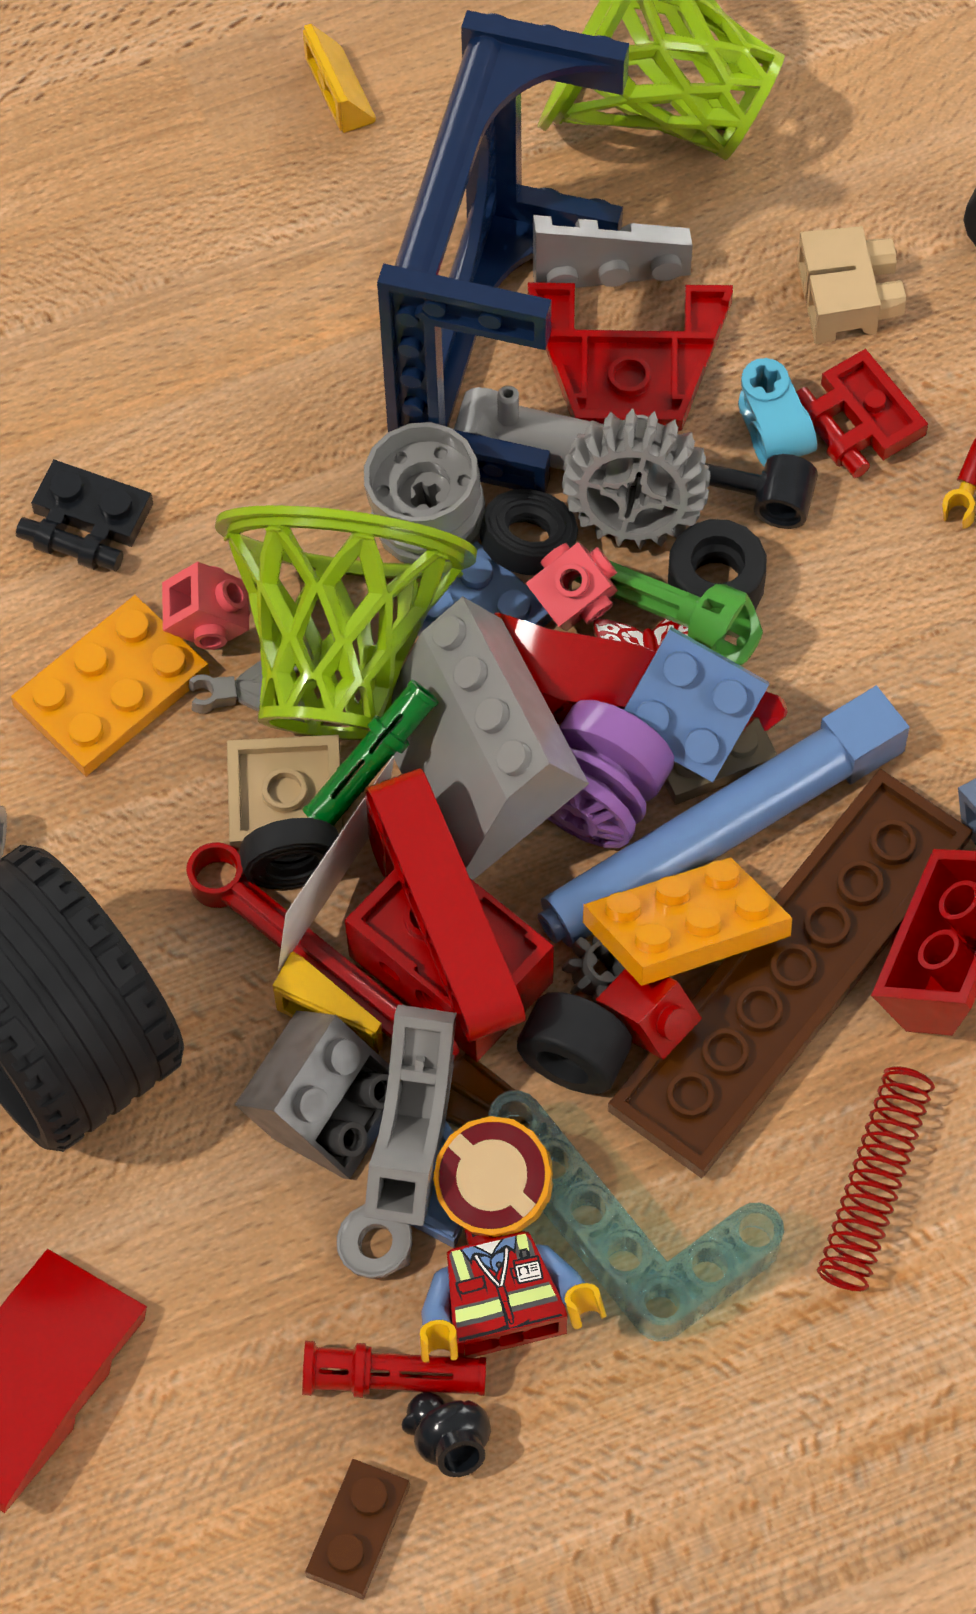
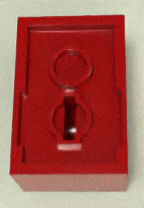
(392, 949)

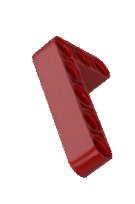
(413, 839)

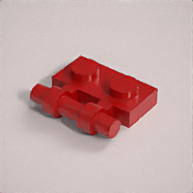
(874, 407)

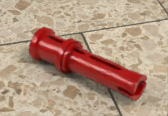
(467, 1376)

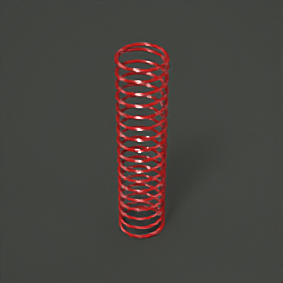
(868, 1195)

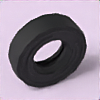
(529, 507)
(286, 852)

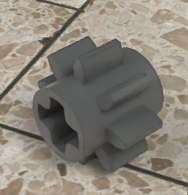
(582, 969)

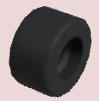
(718, 543)
(574, 1042)

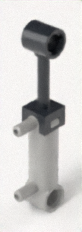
(780, 491)

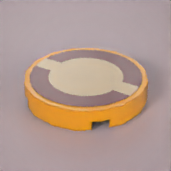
(493, 1176)

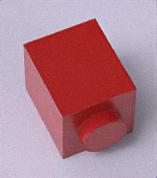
(654, 1013)

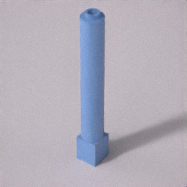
(846, 747)

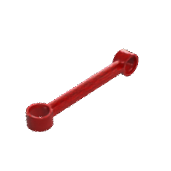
(269, 919)

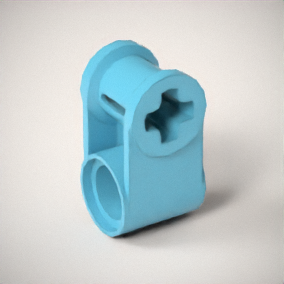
(774, 412)

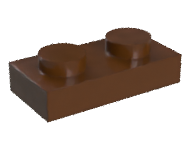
(357, 1529)

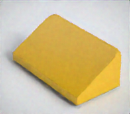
(336, 80)

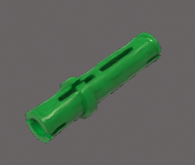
(412, 708)

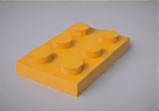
(109, 685)
(686, 920)

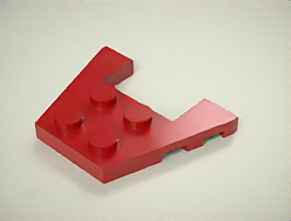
(631, 367)

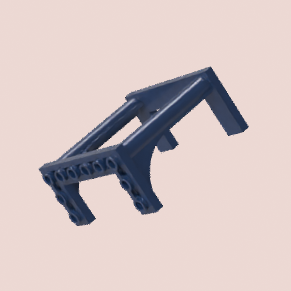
(435, 319)

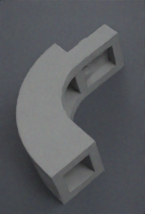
(412, 1116)

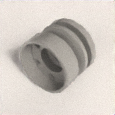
(425, 478)

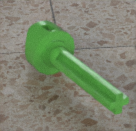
(708, 618)

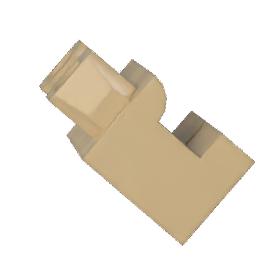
(840, 281)

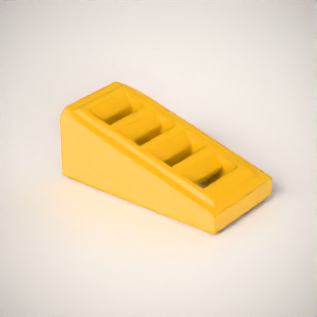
(307, 989)

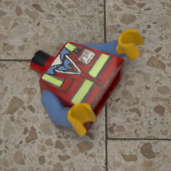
(502, 1297)

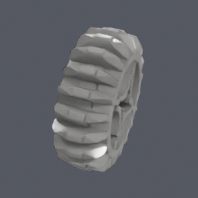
(606, 464)

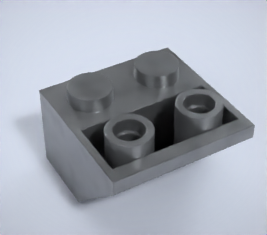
(319, 1092)

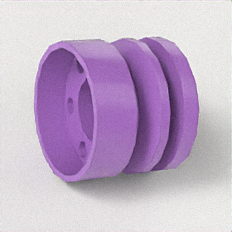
(623, 767)

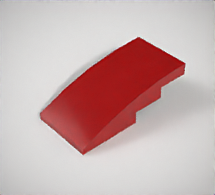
(54, 1355)

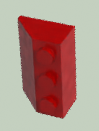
(932, 962)

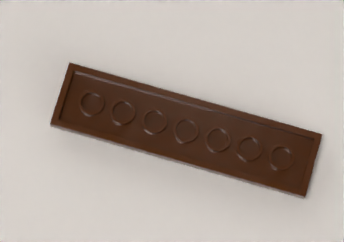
(777, 997)

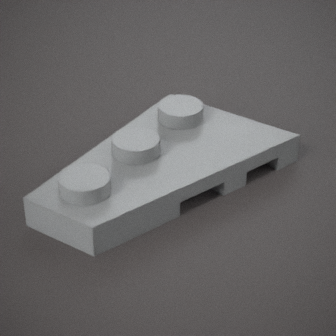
(608, 256)

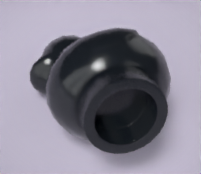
(448, 1433)

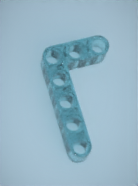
(620, 1232)

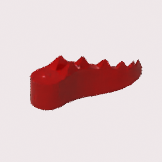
(594, 668)

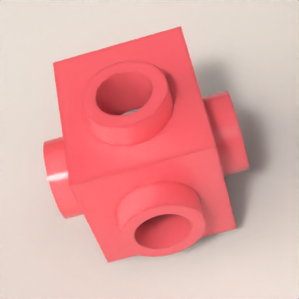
(554, 585)
(205, 606)

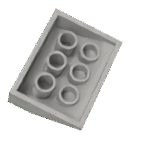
(491, 738)

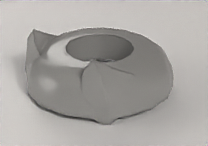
(350, 1249)

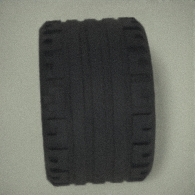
(75, 1006)

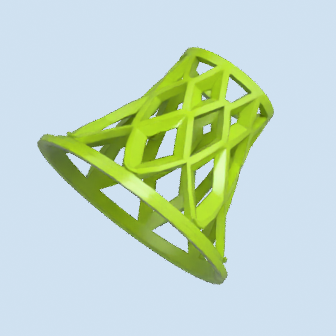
(703, 107)
(289, 630)

